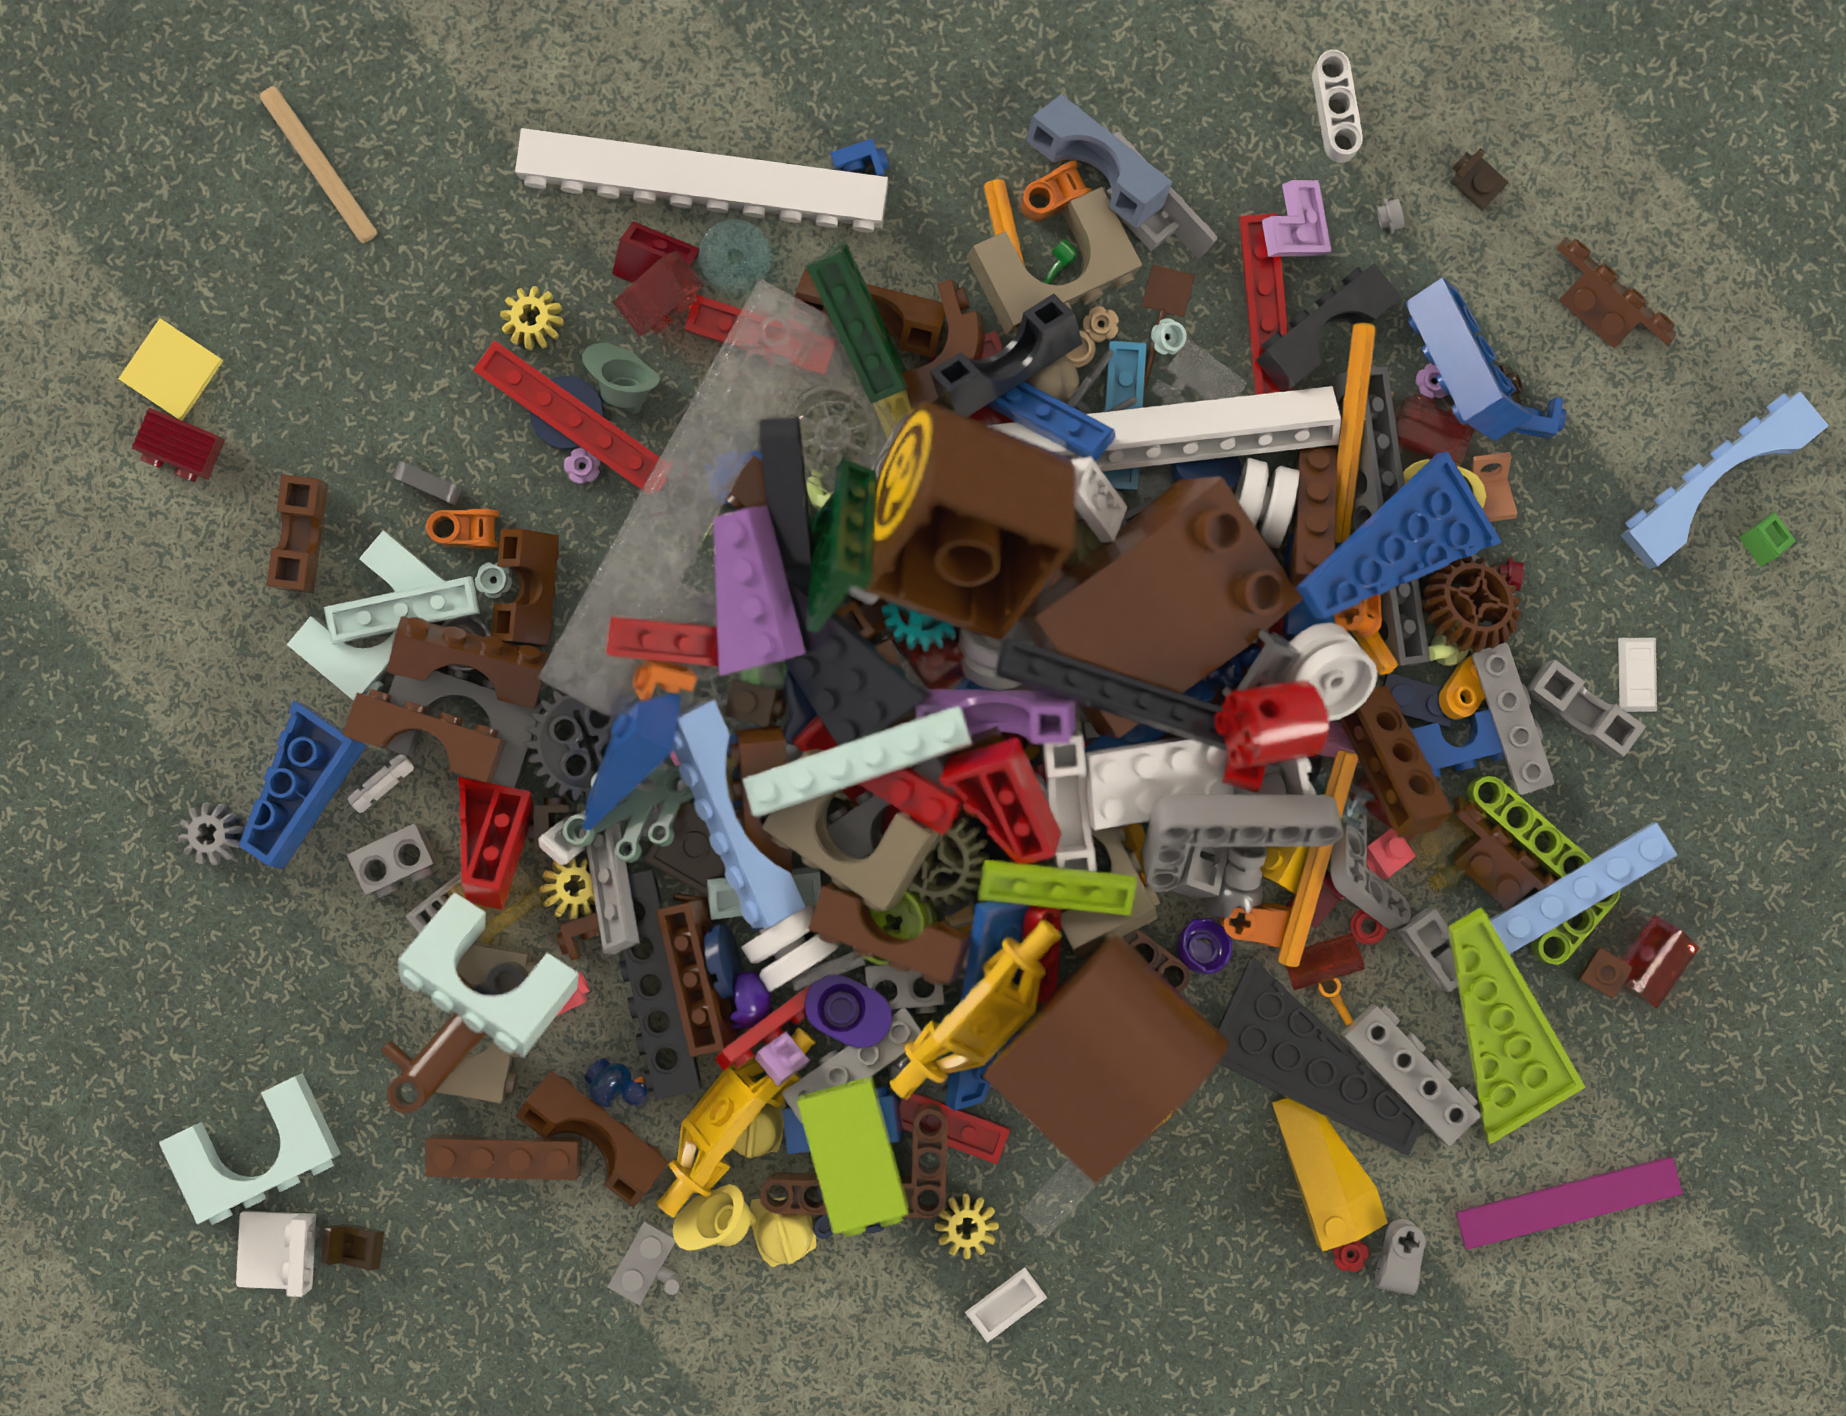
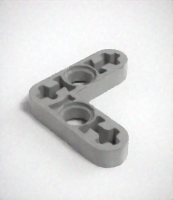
(1362, 885)

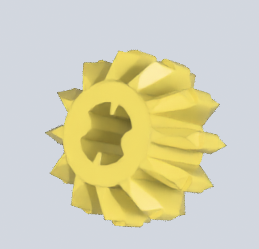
(545, 320)
(562, 875)
(976, 1234)

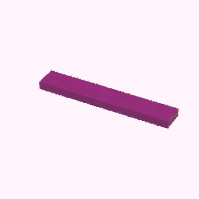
(1568, 1202)

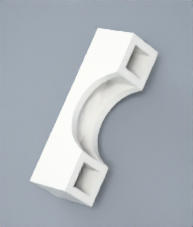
(1068, 802)

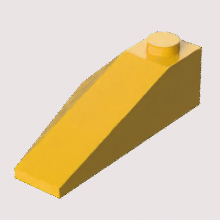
(1332, 1183)

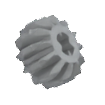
(224, 835)

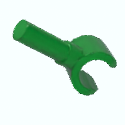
(1065, 254)

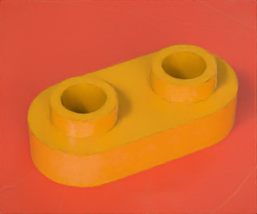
(1464, 682)

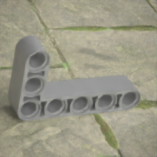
(1232, 821)

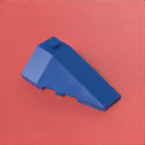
(636, 748)

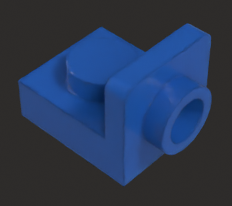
(857, 156)
(1546, 426)

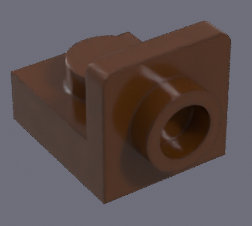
(586, 926)
(1605, 973)

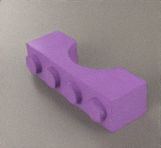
(1028, 713)

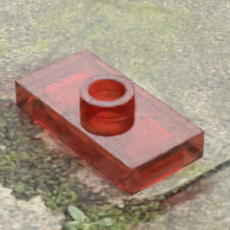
(1326, 962)

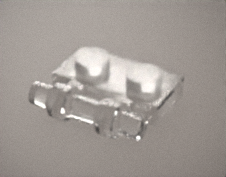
(1201, 374)

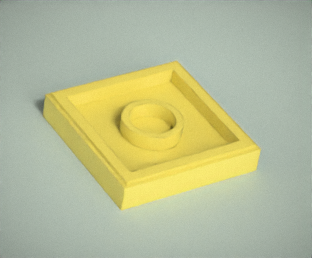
(170, 369)

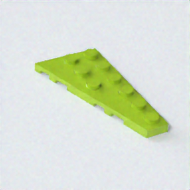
(1511, 1045)

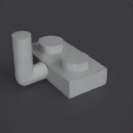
(644, 1264)

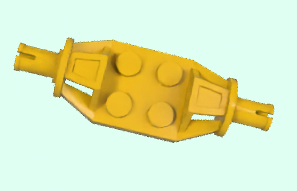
(985, 1016)
(718, 1122)

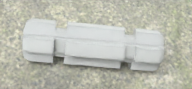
(380, 783)

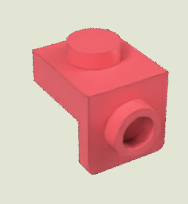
(1388, 854)

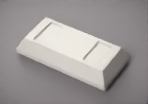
(1637, 674)
(557, 846)
(1005, 1304)

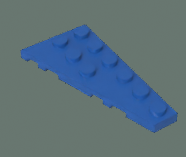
(1410, 536)
(991, 926)

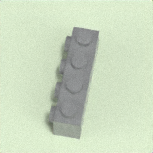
(1410, 1074)

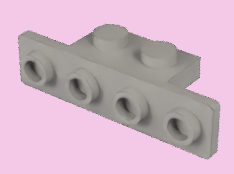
(1172, 218)
(1513, 719)
(856, 1062)

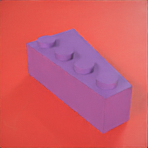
(752, 593)

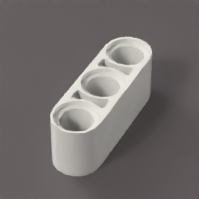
(1342, 90)

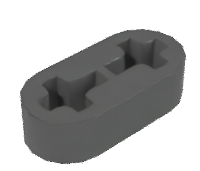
(427, 483)

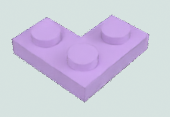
(1305, 227)

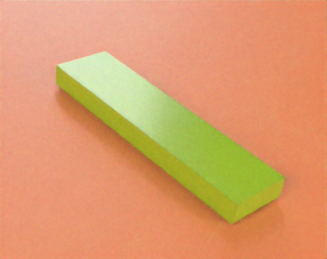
(1057, 887)

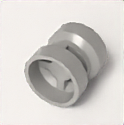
(1244, 869)

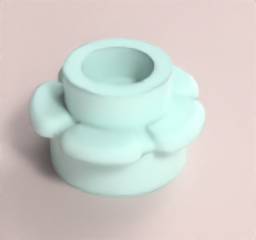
(1176, 334)
(483, 578)

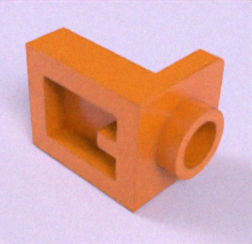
(667, 674)

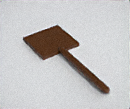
(1168, 293)

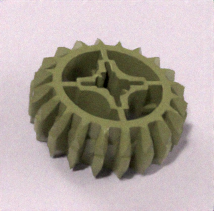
(966, 862)

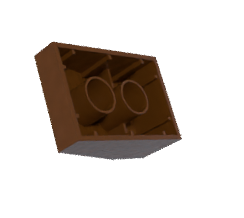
(1167, 596)

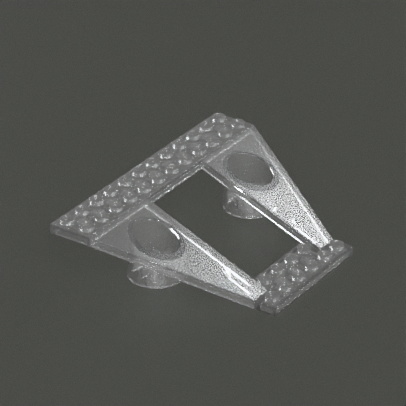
(771, 366)

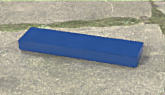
(1055, 420)

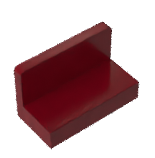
(643, 247)

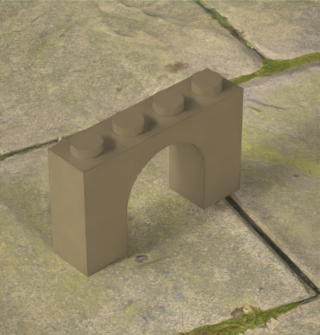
(1105, 255)
(881, 876)
(1089, 929)
(488, 1073)

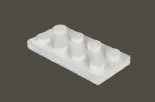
(1131, 778)

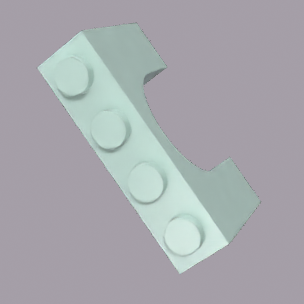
(363, 668)
(511, 1018)
(214, 1189)

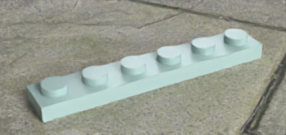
(857, 761)

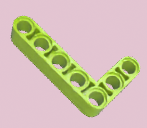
(1551, 859)

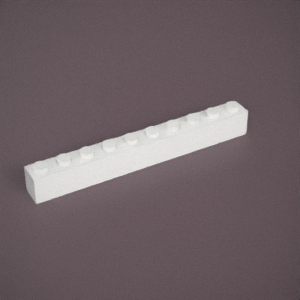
(701, 179)
(1210, 429)

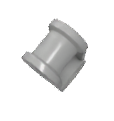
(1400, 1263)

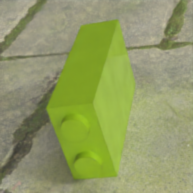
(853, 1156)

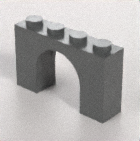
(503, 716)

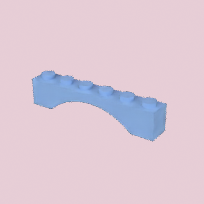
(1666, 527)
(701, 748)
(1583, 887)

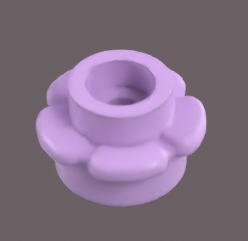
(1425, 385)
(579, 475)

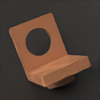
(1499, 499)

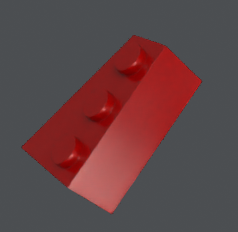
(1007, 797)
(492, 838)

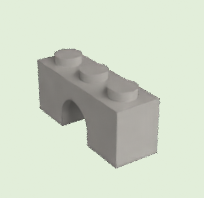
(1571, 702)

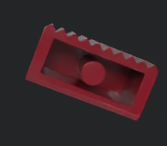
(178, 444)

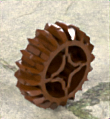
(1460, 609)

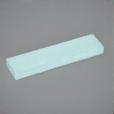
(383, 612)

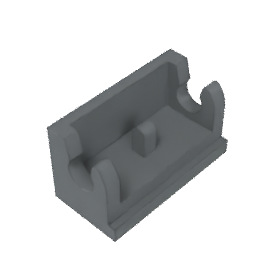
(1272, 663)

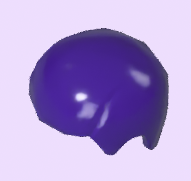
(1200, 956)
(751, 999)

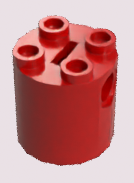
(1273, 723)

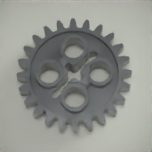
(554, 752)

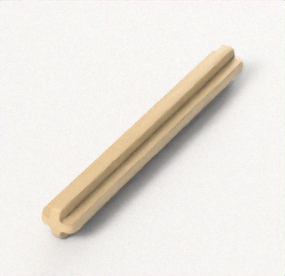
(318, 164)

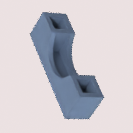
(1068, 133)

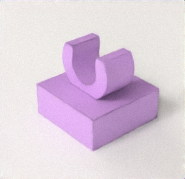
(781, 1058)

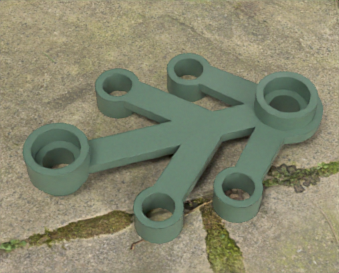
(639, 809)

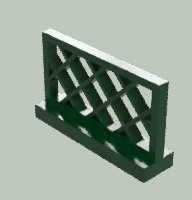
(858, 322)
(842, 542)

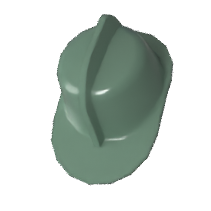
(621, 375)

